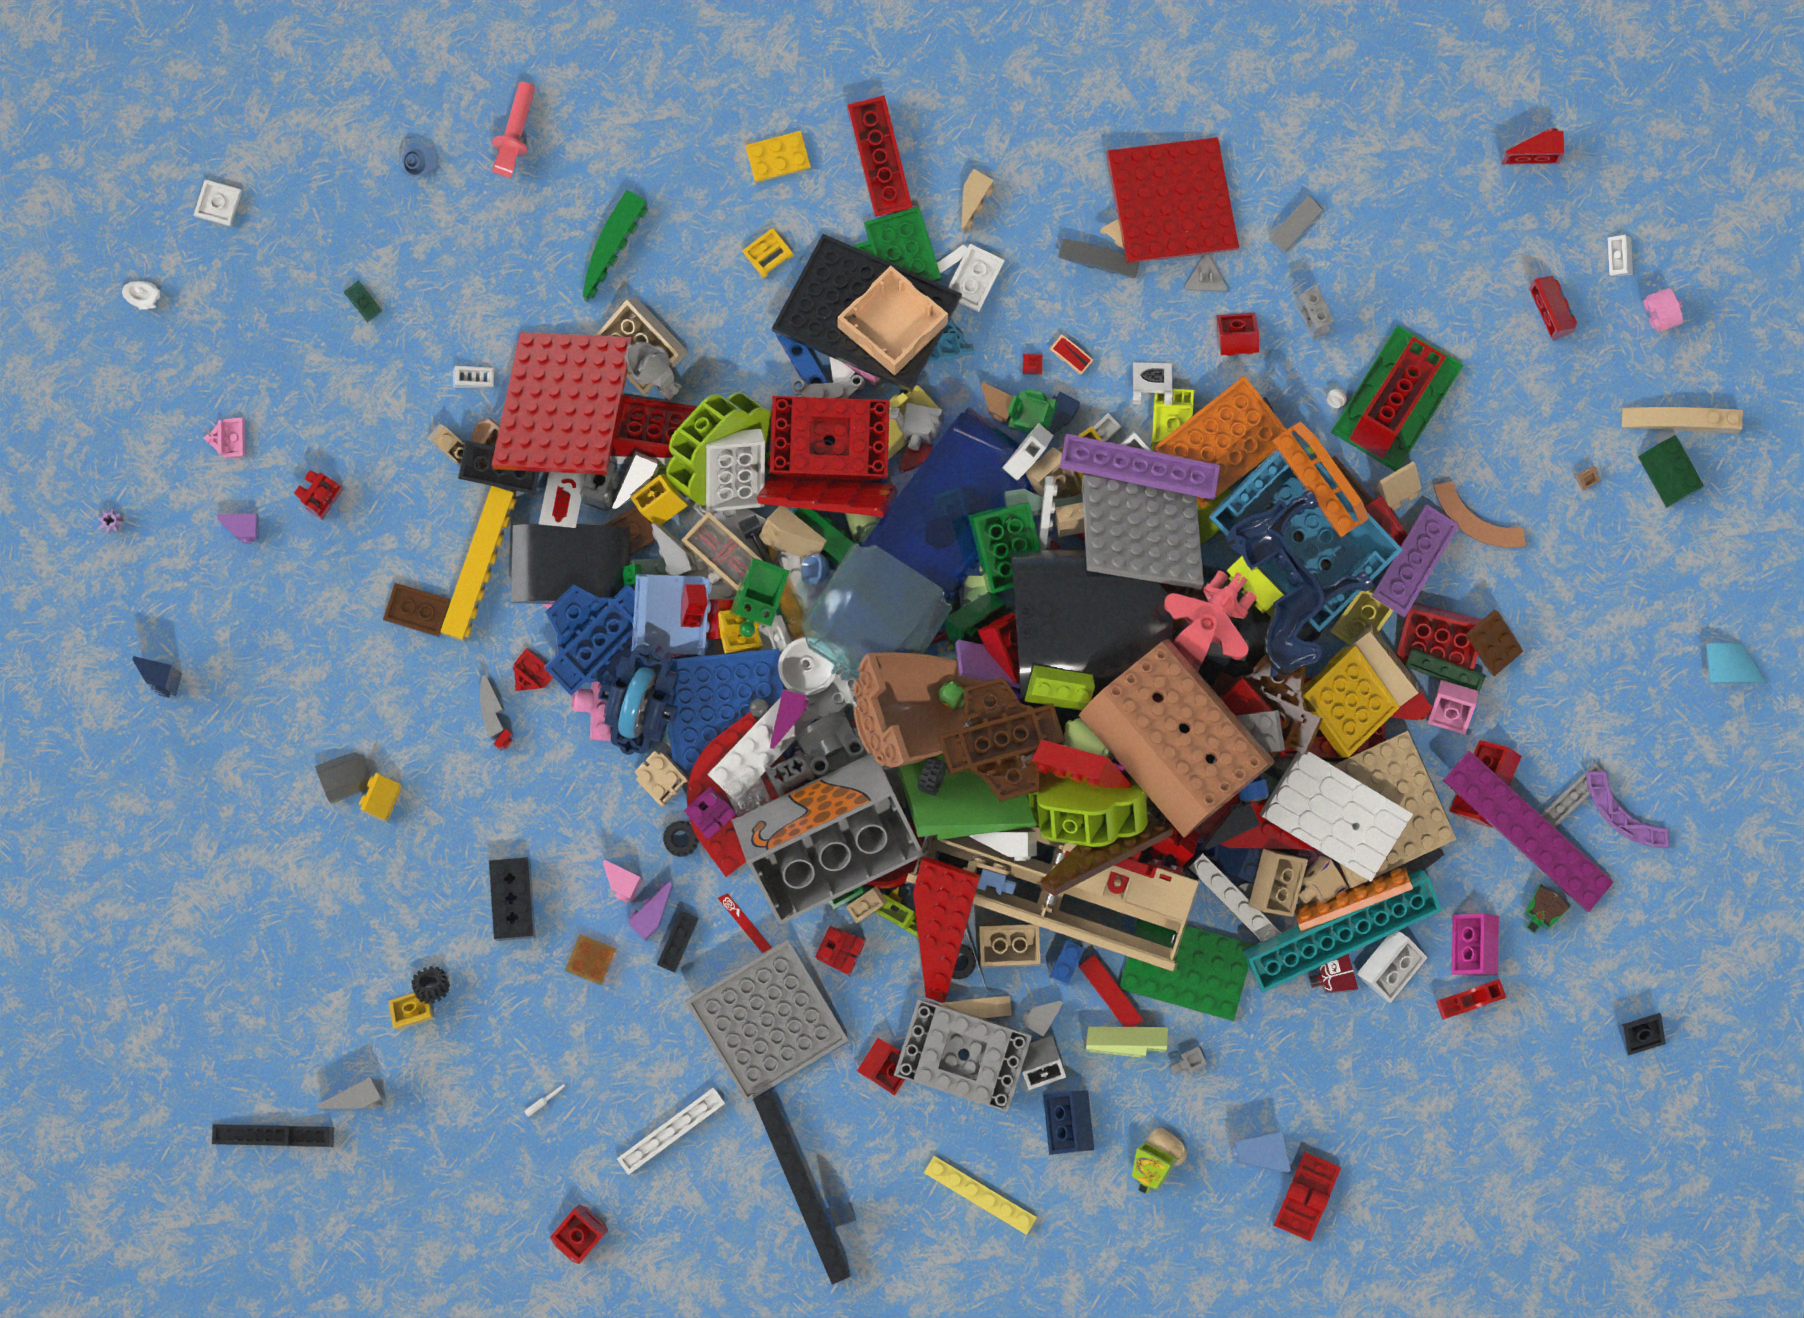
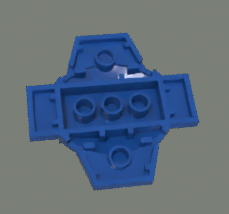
(590, 636)

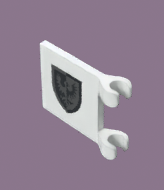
(1152, 379)

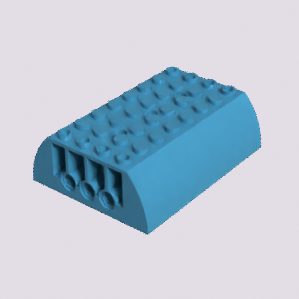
(1361, 549)

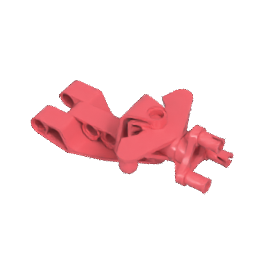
(1210, 620)

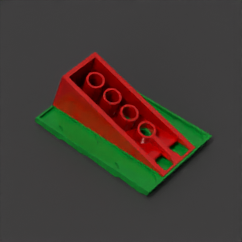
(1397, 398)

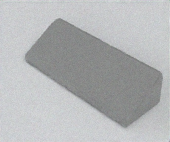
(1296, 224)

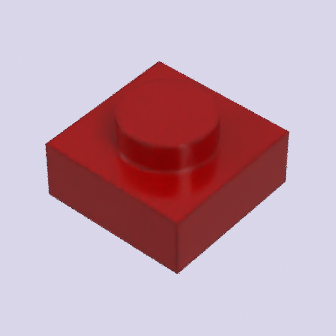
(504, 740)

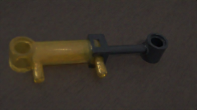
(788, 603)

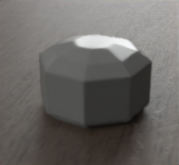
(759, 707)

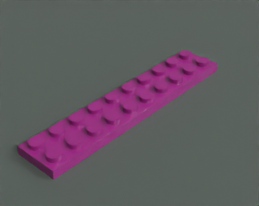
(1528, 831)

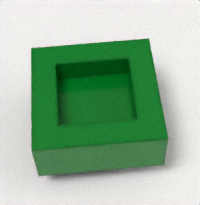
(630, 574)

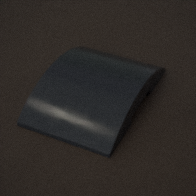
(556, 557)

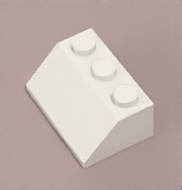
(1392, 965)

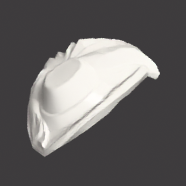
(141, 294)

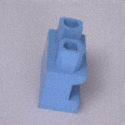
(996, 880)

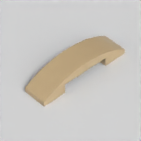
(983, 1007)

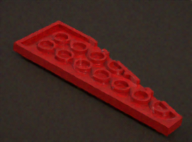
(1264, 836)
(942, 911)

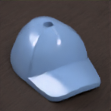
(421, 160)

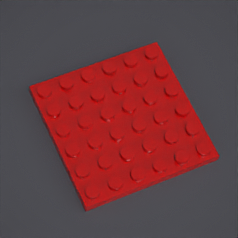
(1172, 200)

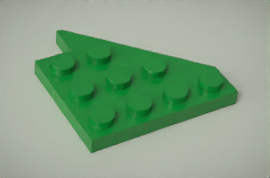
(903, 242)

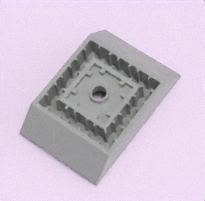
(933, 1057)

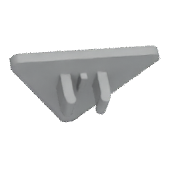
(1206, 277)

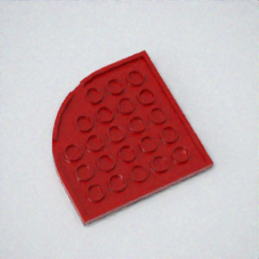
(724, 844)

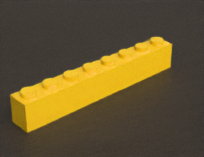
(478, 564)

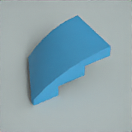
(950, 346)

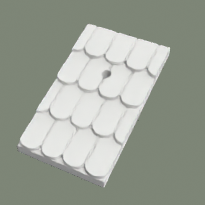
(1336, 814)

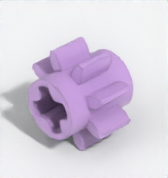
(107, 517)

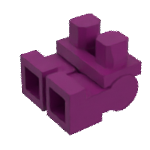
(715, 810)

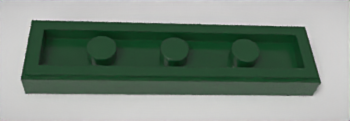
(1444, 669)

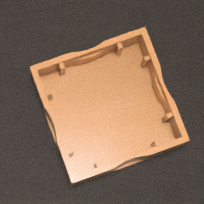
(892, 320)

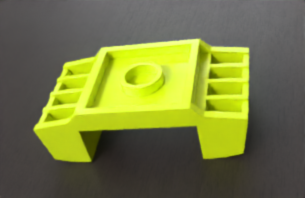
(1170, 417)

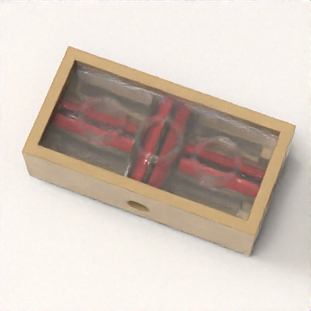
(719, 550)

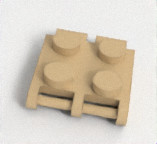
(660, 776)

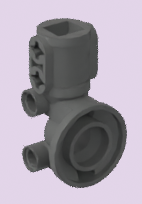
(817, 743)

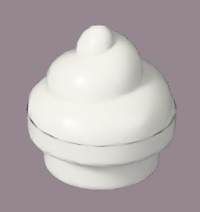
(1336, 398)

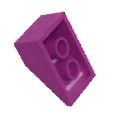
(789, 711)

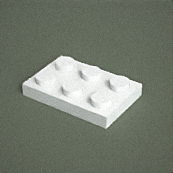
(976, 276)

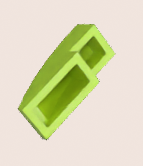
(904, 918)

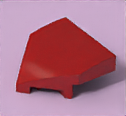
(530, 672)

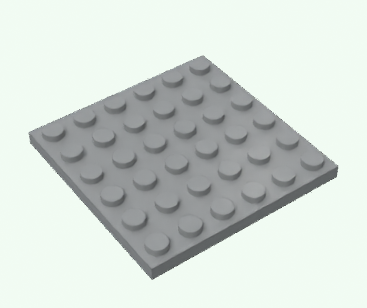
(1141, 532)
(766, 1020)

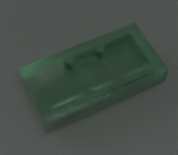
(362, 301)

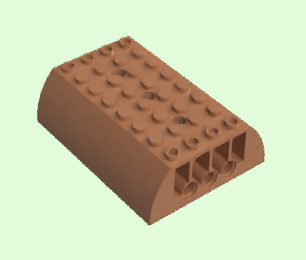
(1161, 757)

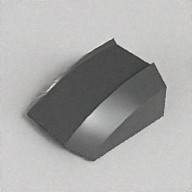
(343, 776)

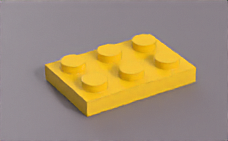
(777, 156)

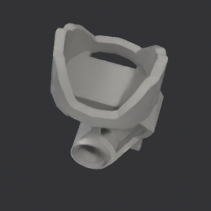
(650, 365)

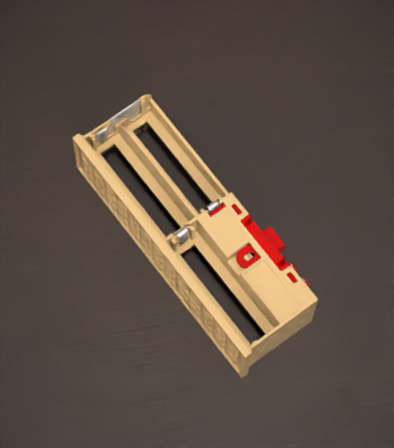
(1143, 891)

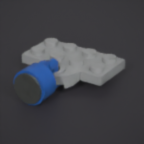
(1268, 732)

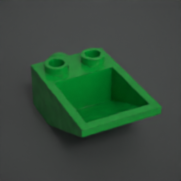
(762, 591)

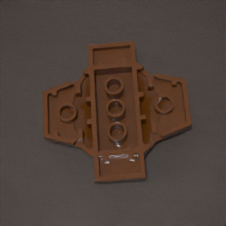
(1281, 694)
(1000, 739)

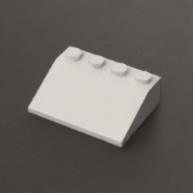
(735, 471)

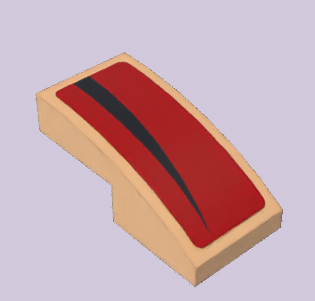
(1071, 354)

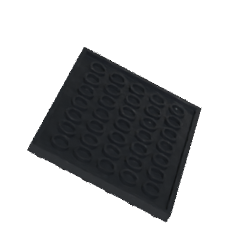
(829, 285)

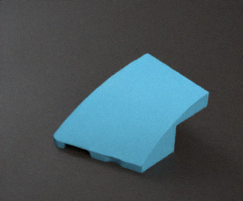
(1731, 664)

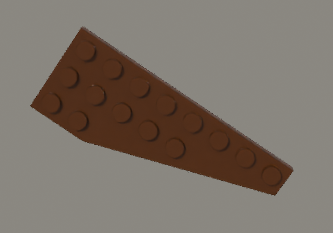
(1088, 861)

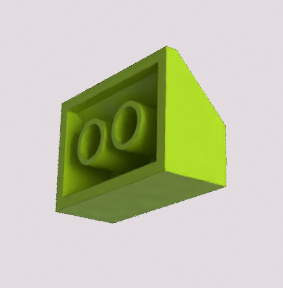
(1060, 688)

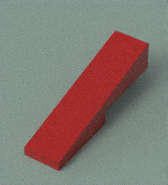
(1110, 992)

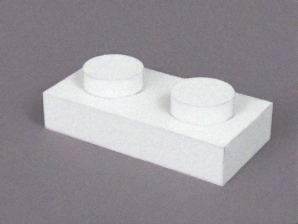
(778, 634)

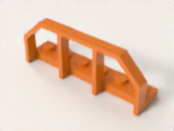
(1313, 480)

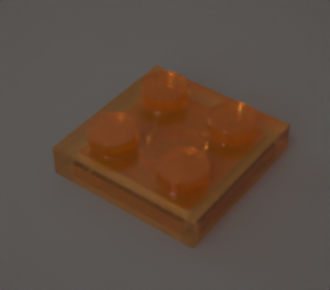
(590, 959)

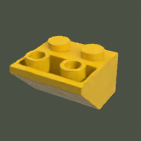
(659, 500)
(380, 797)

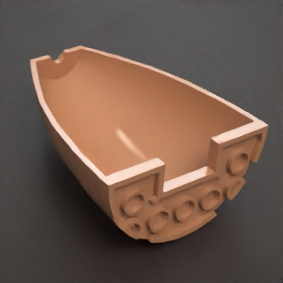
(901, 707)

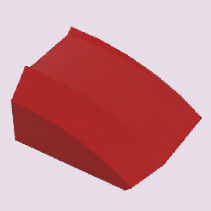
(578, 1234)

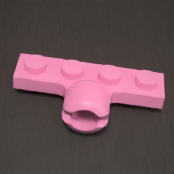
(587, 701)

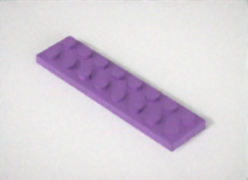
(1139, 466)

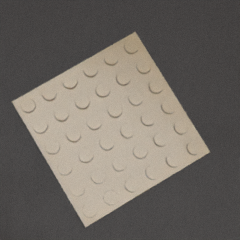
(1399, 775)

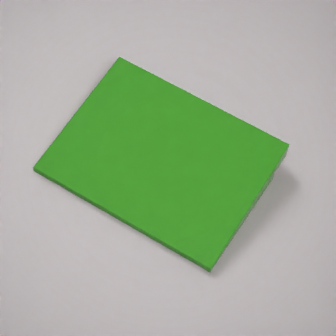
(961, 806)

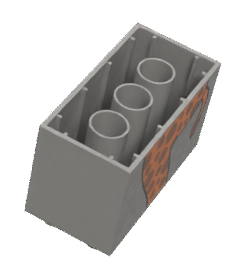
(826, 838)

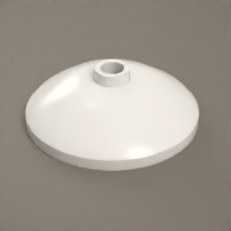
(804, 679)

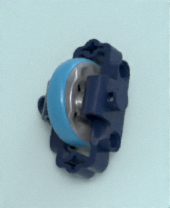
(640, 699)

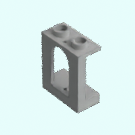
(1313, 307)

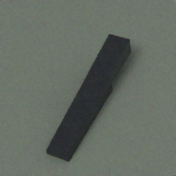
(273, 1135)

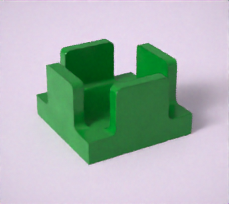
(1030, 409)

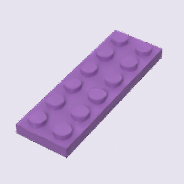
(1416, 561)

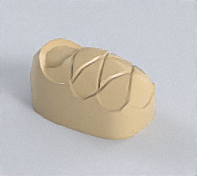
(1168, 1143)

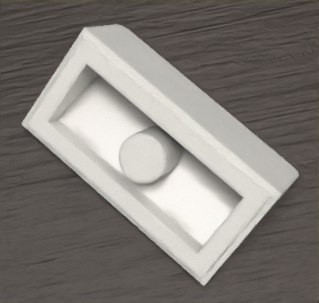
(1620, 255)

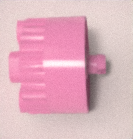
(1664, 310)

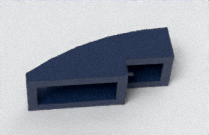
(840, 1215)

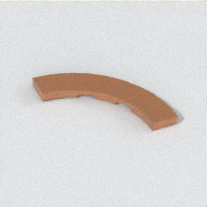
(1472, 525)

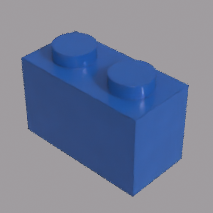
(1067, 963)

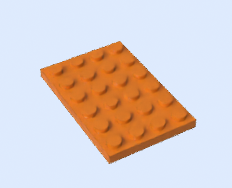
(1227, 432)

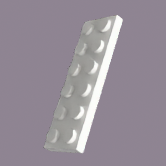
(754, 748)

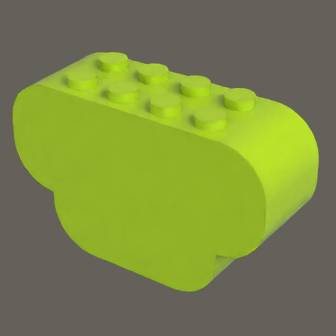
(709, 422)
(1087, 814)

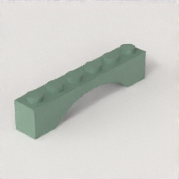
(1022, 495)

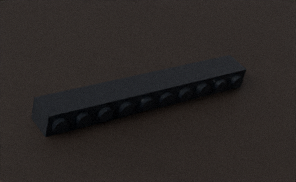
(801, 1188)

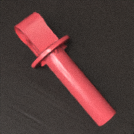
(510, 144)

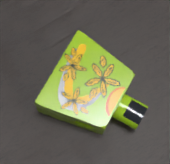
(1151, 1166)

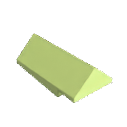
(1126, 1040)

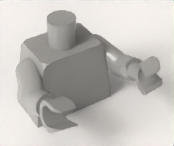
(919, 425)

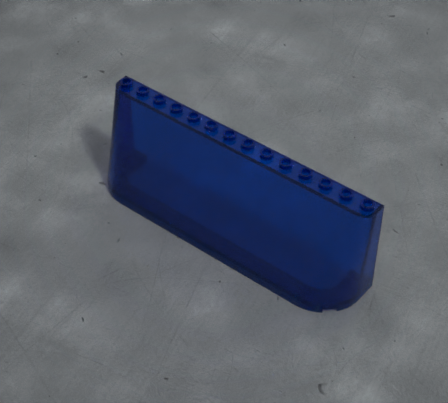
(930, 517)

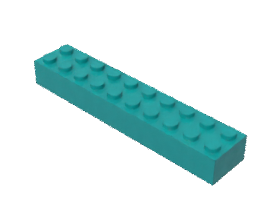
(1300, 952)

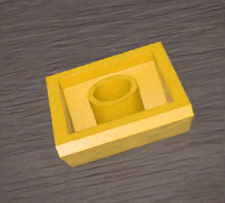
(409, 1011)

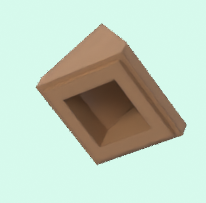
(1587, 477)

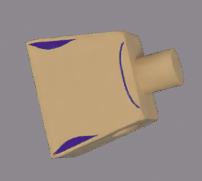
(1322, 881)

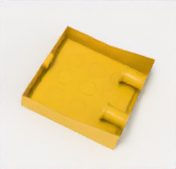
(1349, 700)

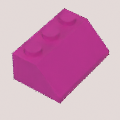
(1475, 944)

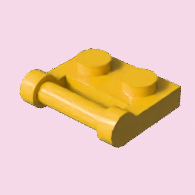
(763, 248)

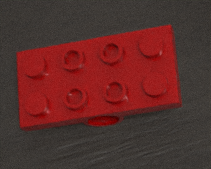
(1307, 1196)

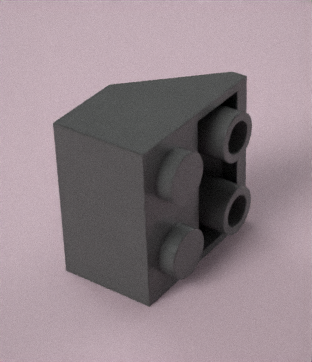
(1042, 1063)

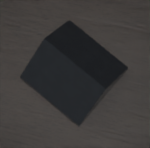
(1642, 1034)

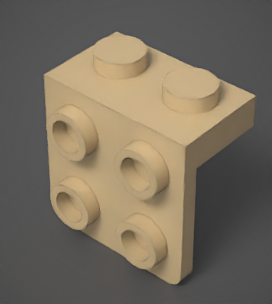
(973, 866)

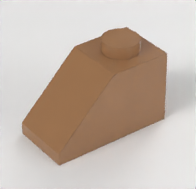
(996, 402)

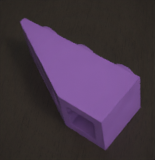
(650, 916)

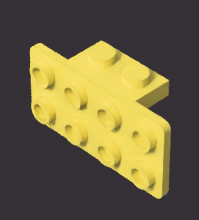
(896, 437)

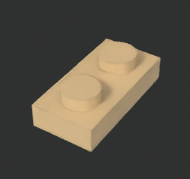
(866, 904)

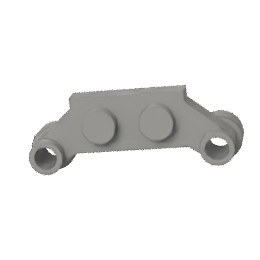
(829, 390)

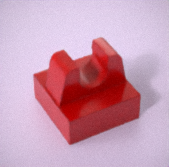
(1032, 364)

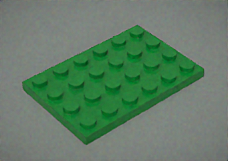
(1207, 973)

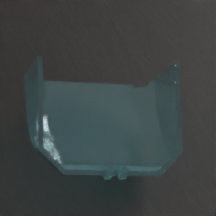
(872, 608)

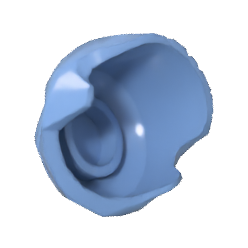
(815, 569)

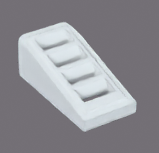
(473, 370)

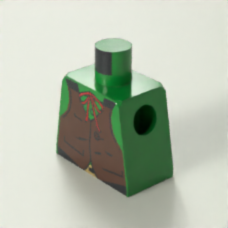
(1544, 909)

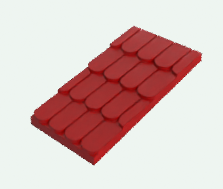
(828, 495)

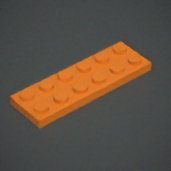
(1354, 899)

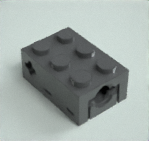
(598, 488)

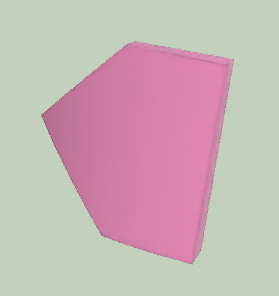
(229, 438)

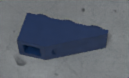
(1064, 412)

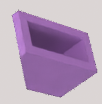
(242, 526)

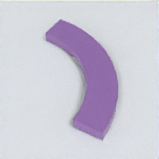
(1618, 818)

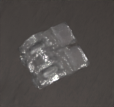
(740, 793)

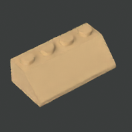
(1386, 665)

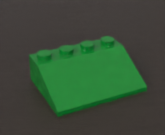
(997, 534)

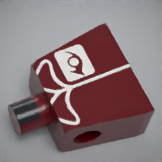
(1335, 976)

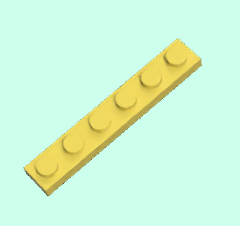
(980, 1195)

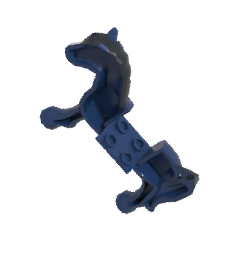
(1262, 542)

